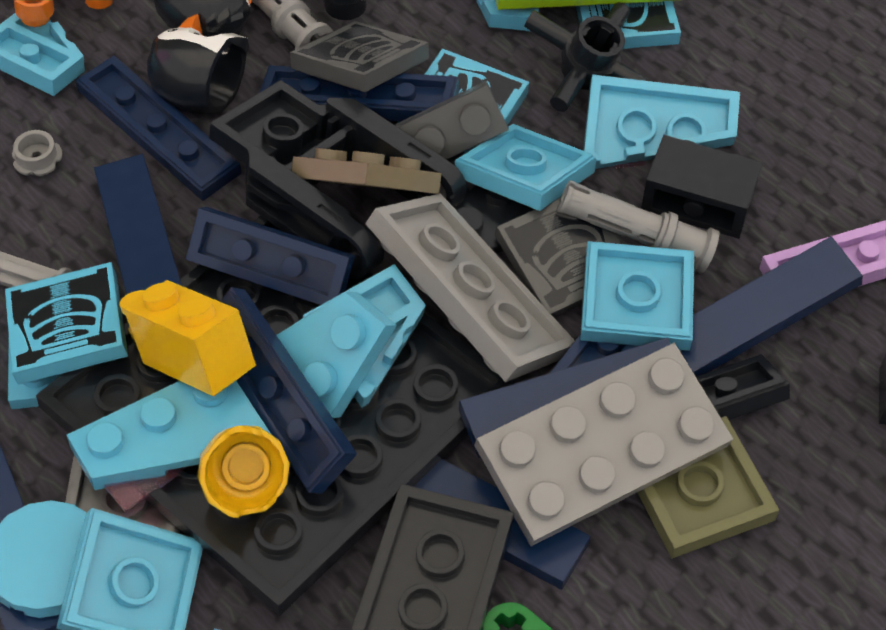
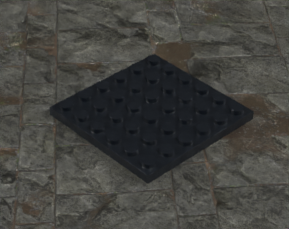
(396, 440)

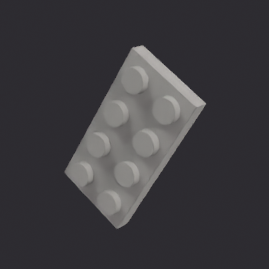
(470, 285)
(602, 443)

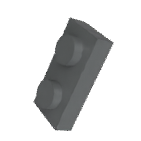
(457, 122)

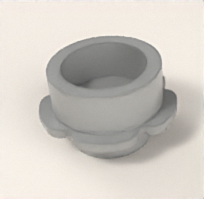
(34, 144)

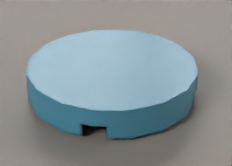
(38, 556)

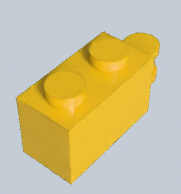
(188, 336)

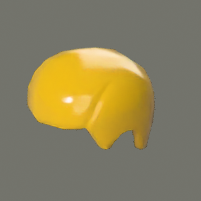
(243, 470)

